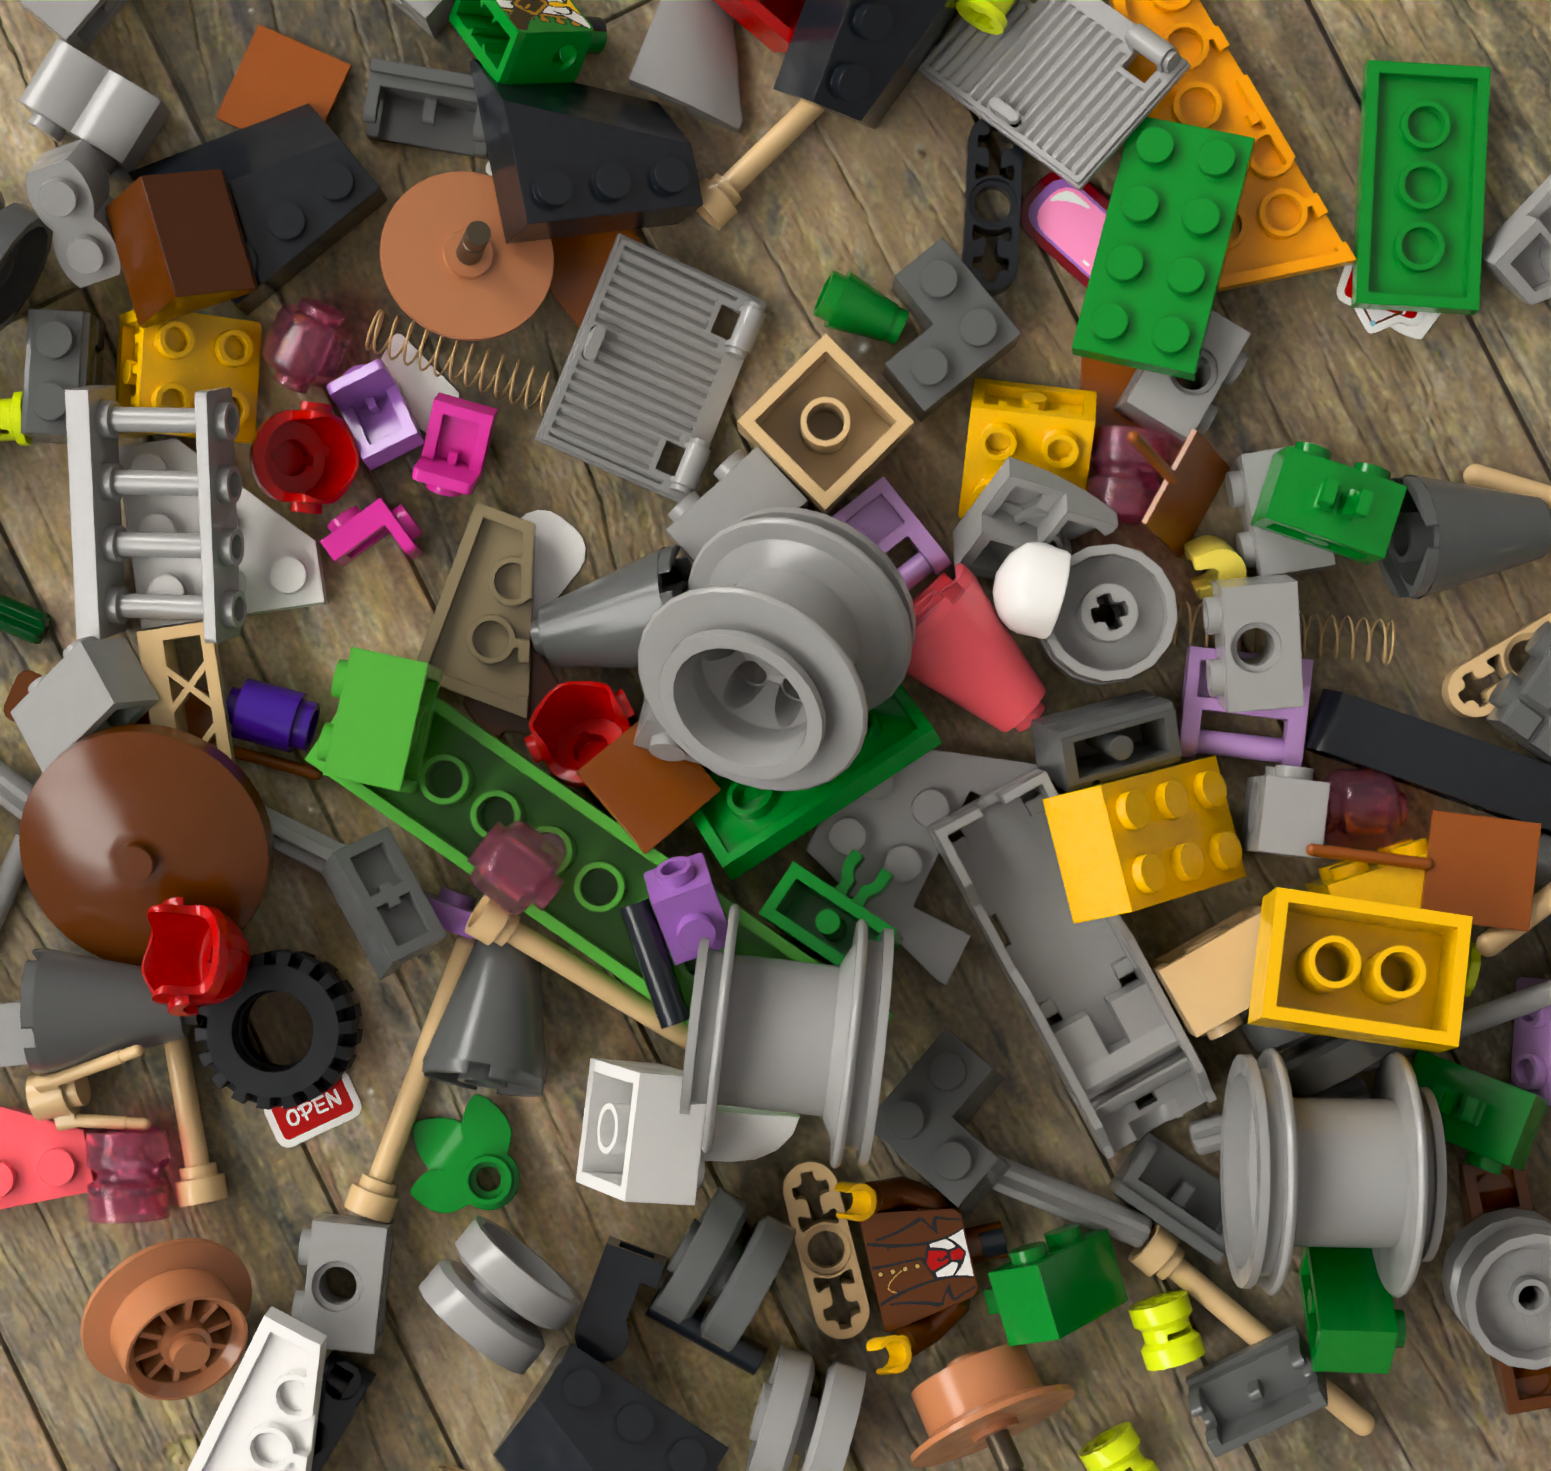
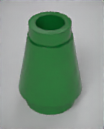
(859, 309)

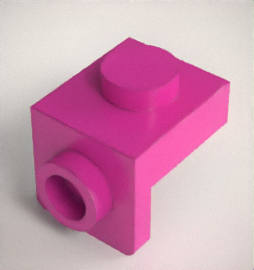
(455, 446)
(359, 530)

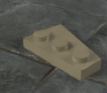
(487, 613)

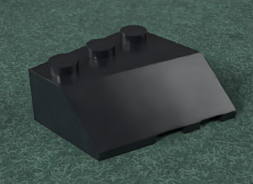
(860, 53)
(582, 159)
(290, 189)
(599, 1421)

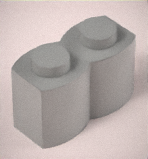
(94, 104)
(70, 197)

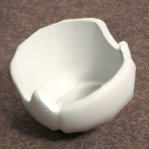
(1032, 588)

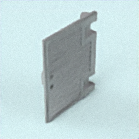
(1060, 77)
(650, 369)

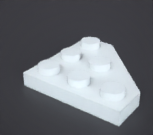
(279, 560)

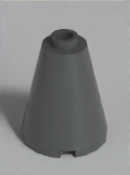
(1460, 534)
(607, 617)
(89, 1009)
(492, 1025)

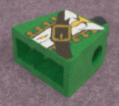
(528, 38)

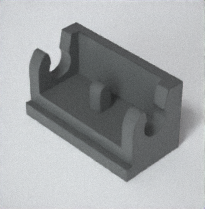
(423, 109)
(383, 902)
(1173, 1194)
(1256, 1390)

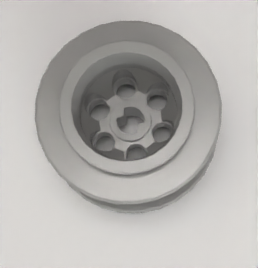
(779, 649)
(791, 1036)
(1330, 1172)

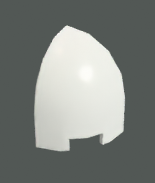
(749, 1133)

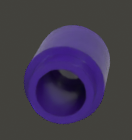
(272, 716)

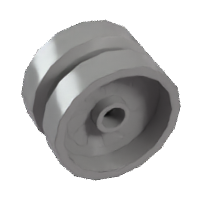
(1141, 610)
(1501, 1285)
(499, 1295)
(804, 1424)

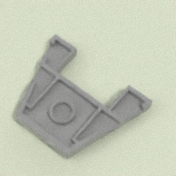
(892, 835)

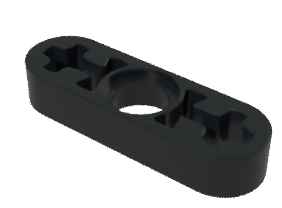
(1006, 251)

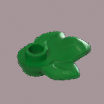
(458, 1152)

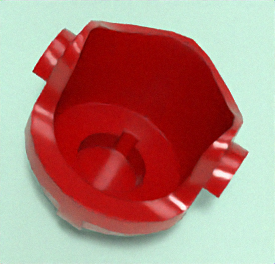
(304, 457)
(575, 726)
(193, 956)

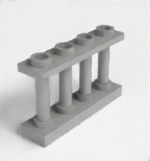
(97, 531)

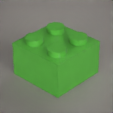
(380, 720)

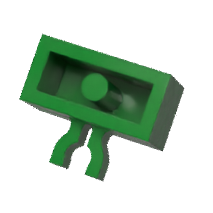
(1329, 503)
(824, 915)
(1482, 1113)
(1056, 1285)
(1348, 1311)

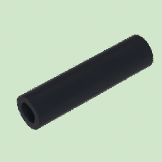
(655, 963)
(745, 1355)

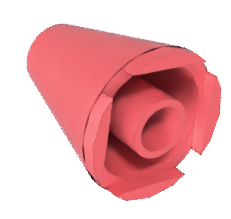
(971, 654)

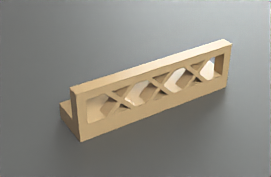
(161, 666)

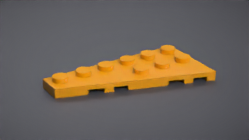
(1280, 220)

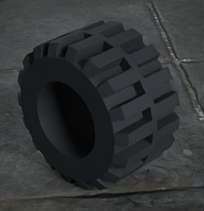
(333, 1041)

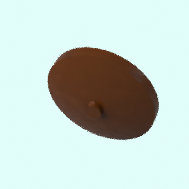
(141, 822)

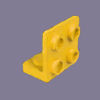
(188, 355)
(1028, 423)

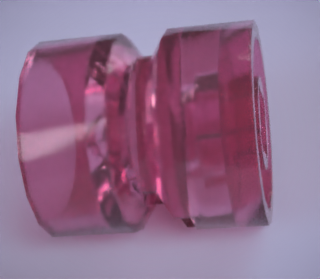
(1123, 475)
(127, 1175)

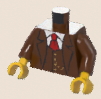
(918, 1261)

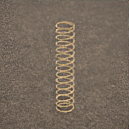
(380, 312)
(1305, 631)

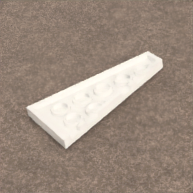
(271, 1402)

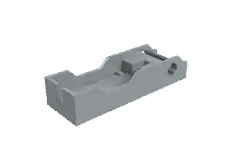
(1111, 1036)

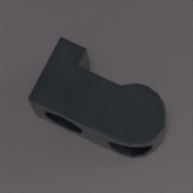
(605, 1319)
(341, 1393)

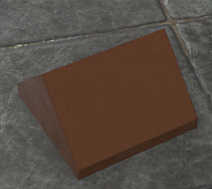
(180, 244)

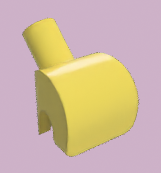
(1216, 556)

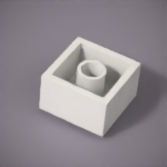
(635, 1136)

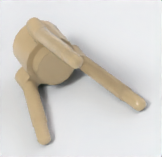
(64, 1092)

